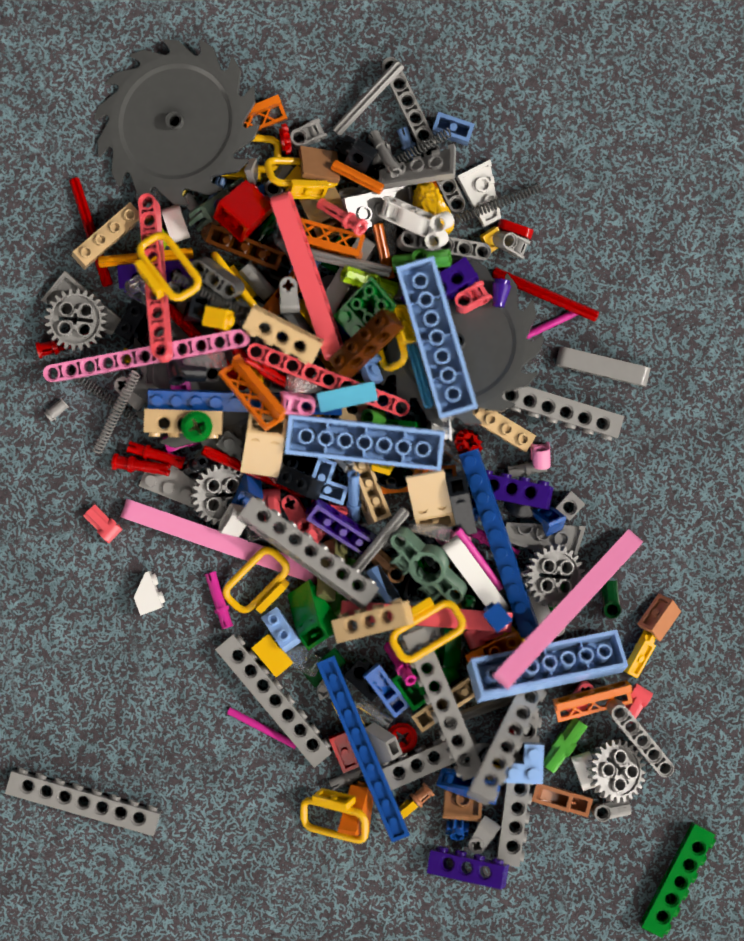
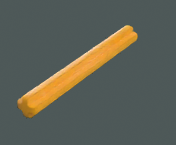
(124, 259)

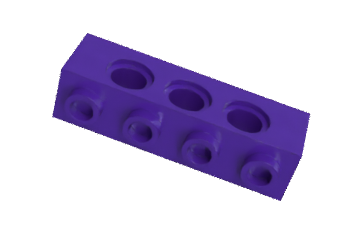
(459, 269)
(128, 271)
(541, 499)
(339, 526)
(438, 866)

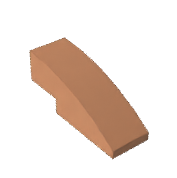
(563, 799)

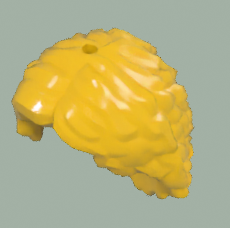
(428, 198)

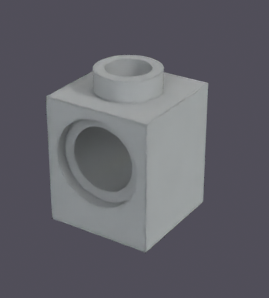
(576, 502)

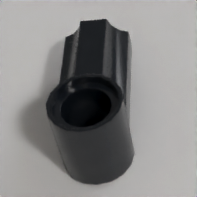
(180, 373)

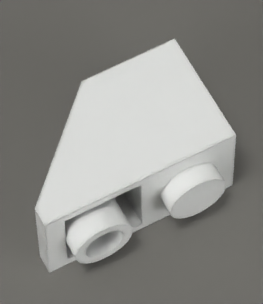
(147, 594)

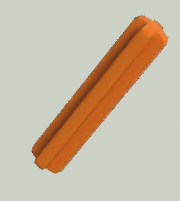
(357, 177)
(382, 247)

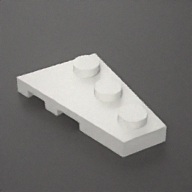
(480, 188)

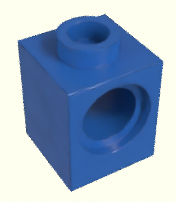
(496, 616)

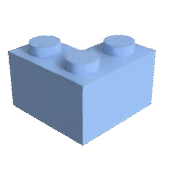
(331, 491)
(530, 768)

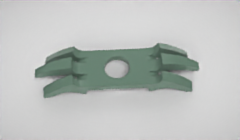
(208, 206)

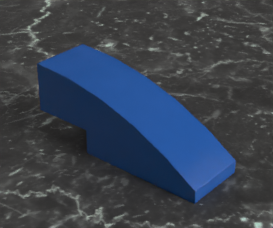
(449, 781)

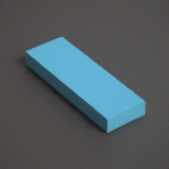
(347, 396)

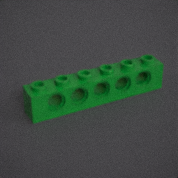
(658, 903)

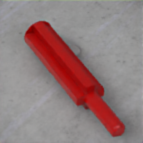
(268, 372)

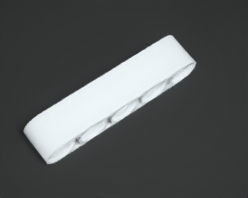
(473, 573)

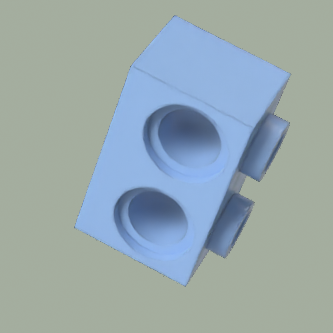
(281, 629)

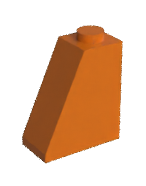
(349, 823)

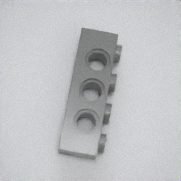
(427, 767)

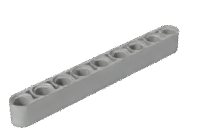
(417, 128)

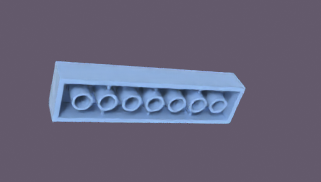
(436, 337)
(365, 442)
(557, 665)

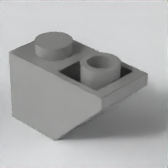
(384, 743)

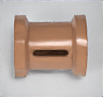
(422, 795)

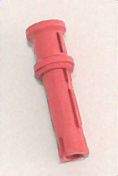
(347, 219)

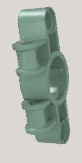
(432, 585)

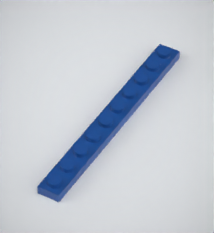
(213, 401)
(499, 542)
(363, 749)

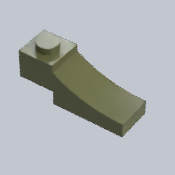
(336, 548)

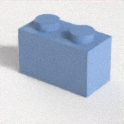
(459, 129)

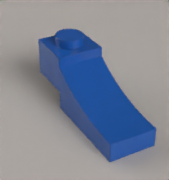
(386, 690)

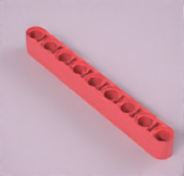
(307, 273)
(155, 305)
(320, 373)
(443, 618)

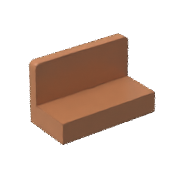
(659, 616)

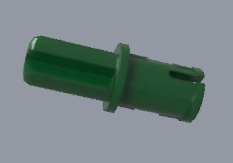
(266, 228)
(468, 602)

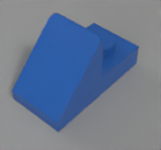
(248, 488)
(551, 519)

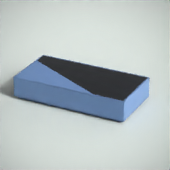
(385, 586)

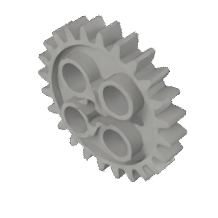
(78, 302)
(221, 477)
(556, 557)
(616, 770)

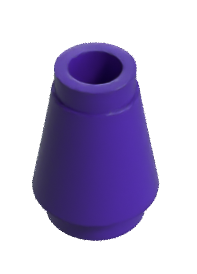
(500, 292)

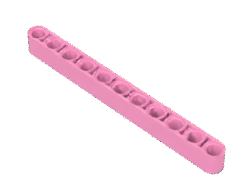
(137, 356)
(207, 537)
(567, 609)

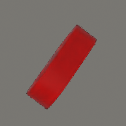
(508, 226)

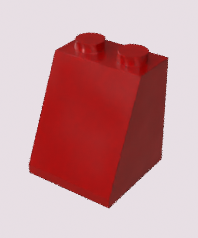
(243, 210)

